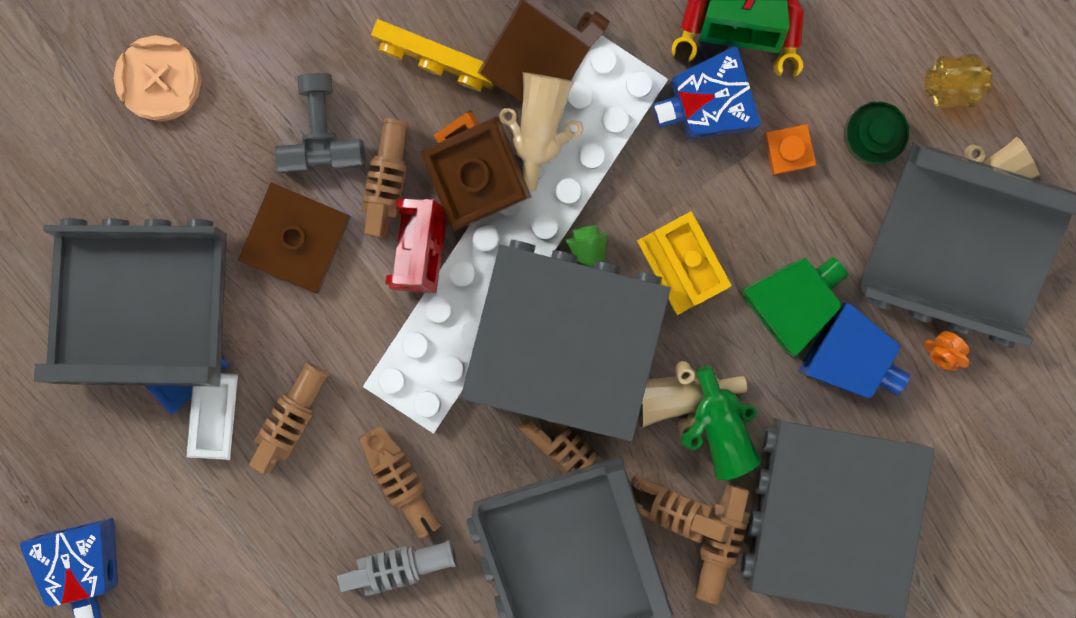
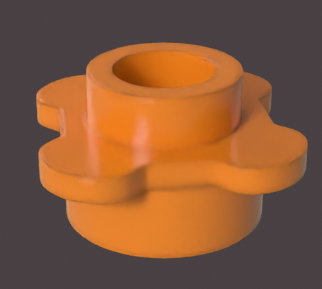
(948, 351)

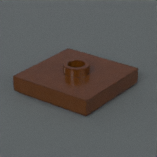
(475, 174)
(294, 238)

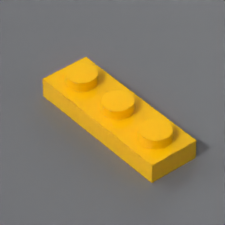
(431, 55)

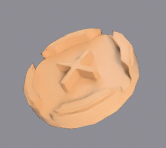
(157, 78)

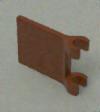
(540, 44)

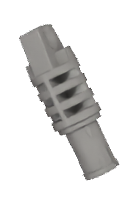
(397, 568)

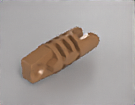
(565, 449)
(680, 513)

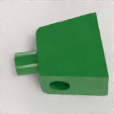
(796, 301)

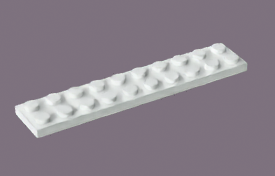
(433, 349)

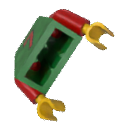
(748, 25)

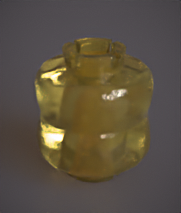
(958, 81)

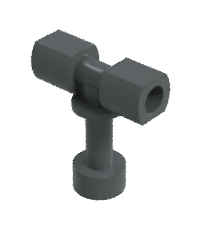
(318, 146)

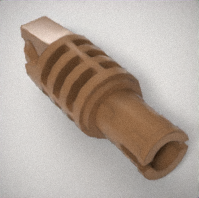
(385, 179)
(288, 419)
(398, 479)
(723, 555)

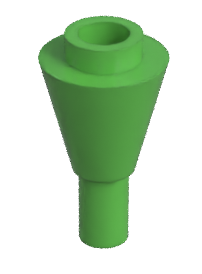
(588, 245)

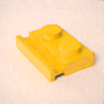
(684, 262)

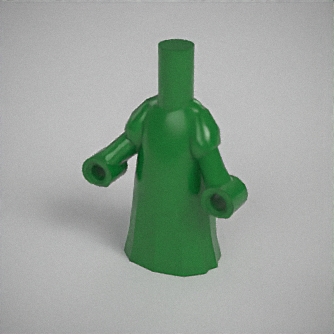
(722, 419)

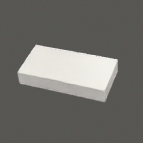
(212, 419)

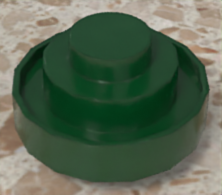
(876, 133)

